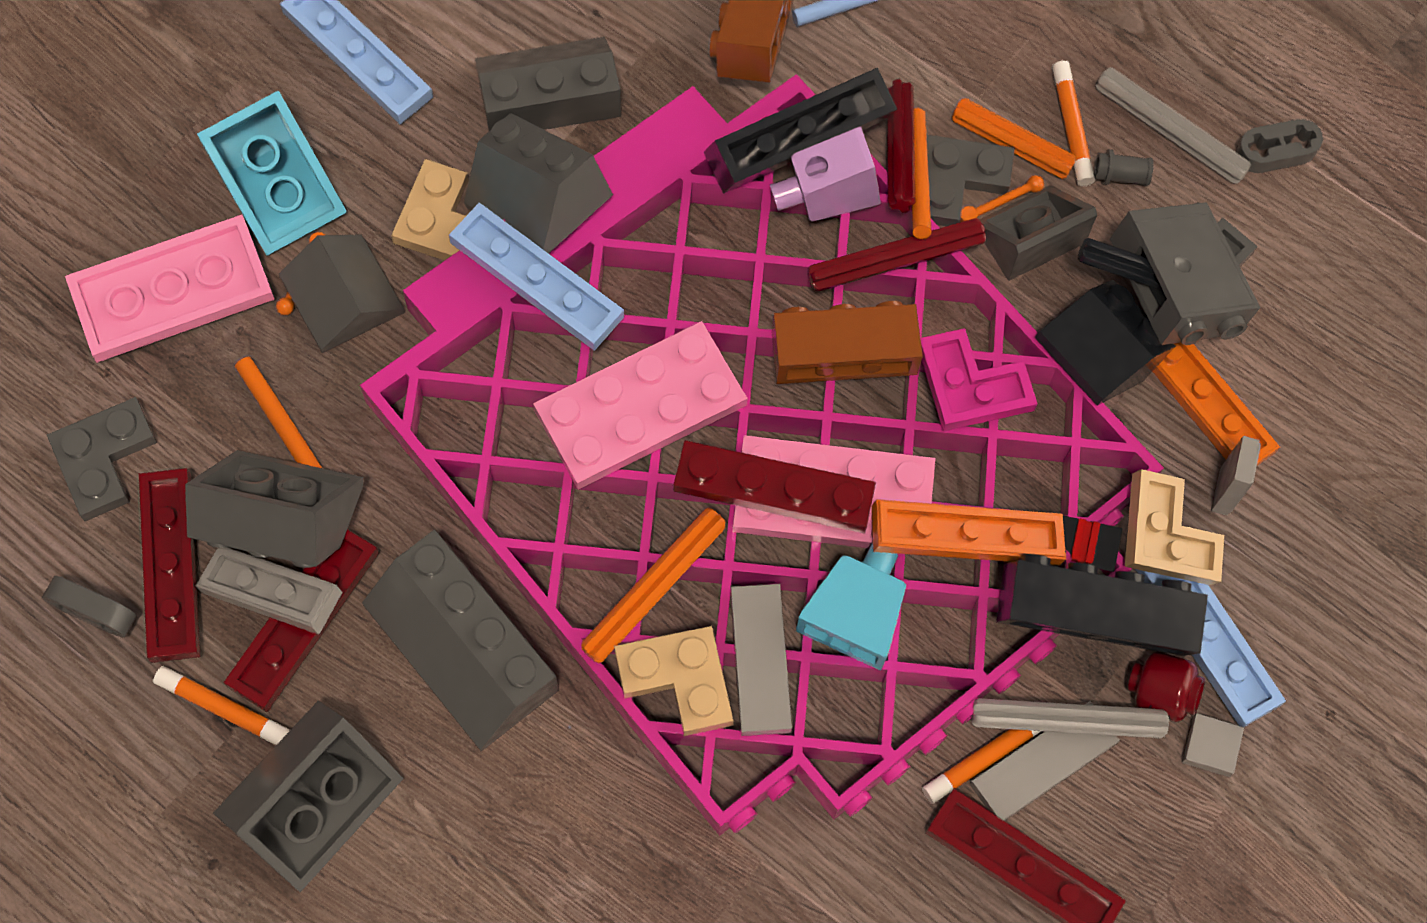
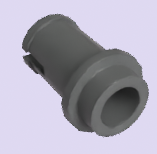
(1123, 168)

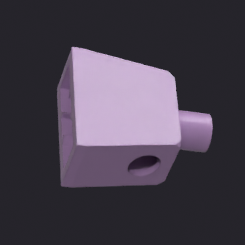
(831, 178)

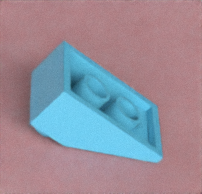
(271, 173)

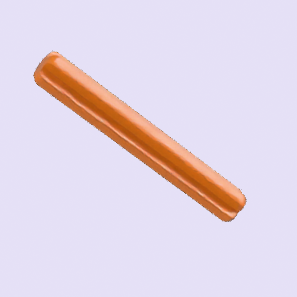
(653, 585)

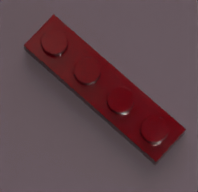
(774, 486)
(168, 568)
(283, 647)
(1022, 863)

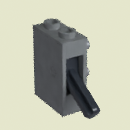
(1178, 272)

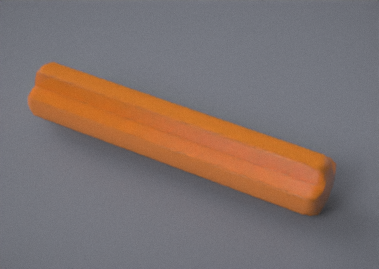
(1009, 134)

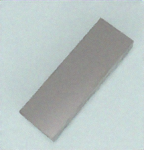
(269, 589)
(760, 660)
(1037, 769)

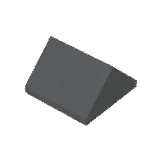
(1037, 230)
(339, 289)

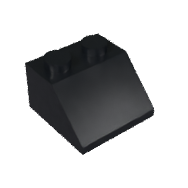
(1104, 342)

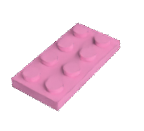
(169, 288)
(640, 405)
(896, 478)

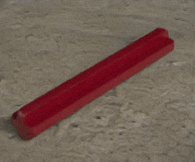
(901, 148)
(896, 255)

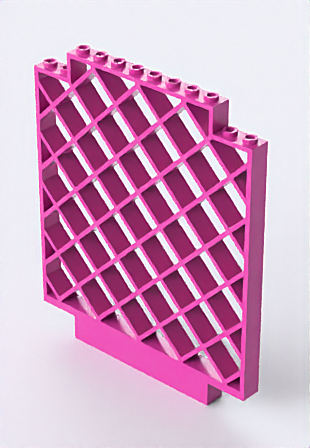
(647, 173)

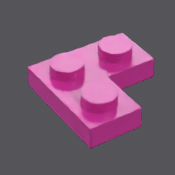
(969, 395)

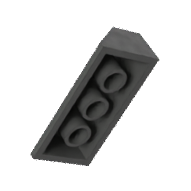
(459, 641)

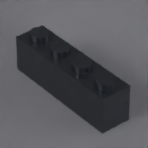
(773, 140)
(1101, 606)

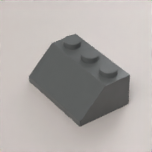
(551, 84)
(535, 181)
(272, 507)
(309, 795)

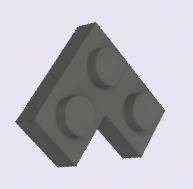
(961, 166)
(90, 448)

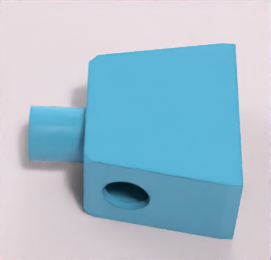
(856, 608)

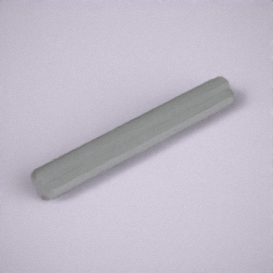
(1173, 125)
(1070, 718)

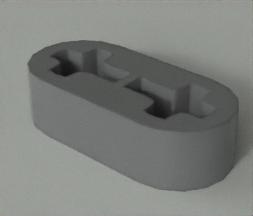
(1277, 140)
(89, 606)

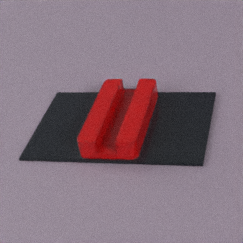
(1092, 542)

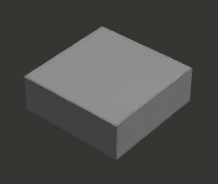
(1213, 745)

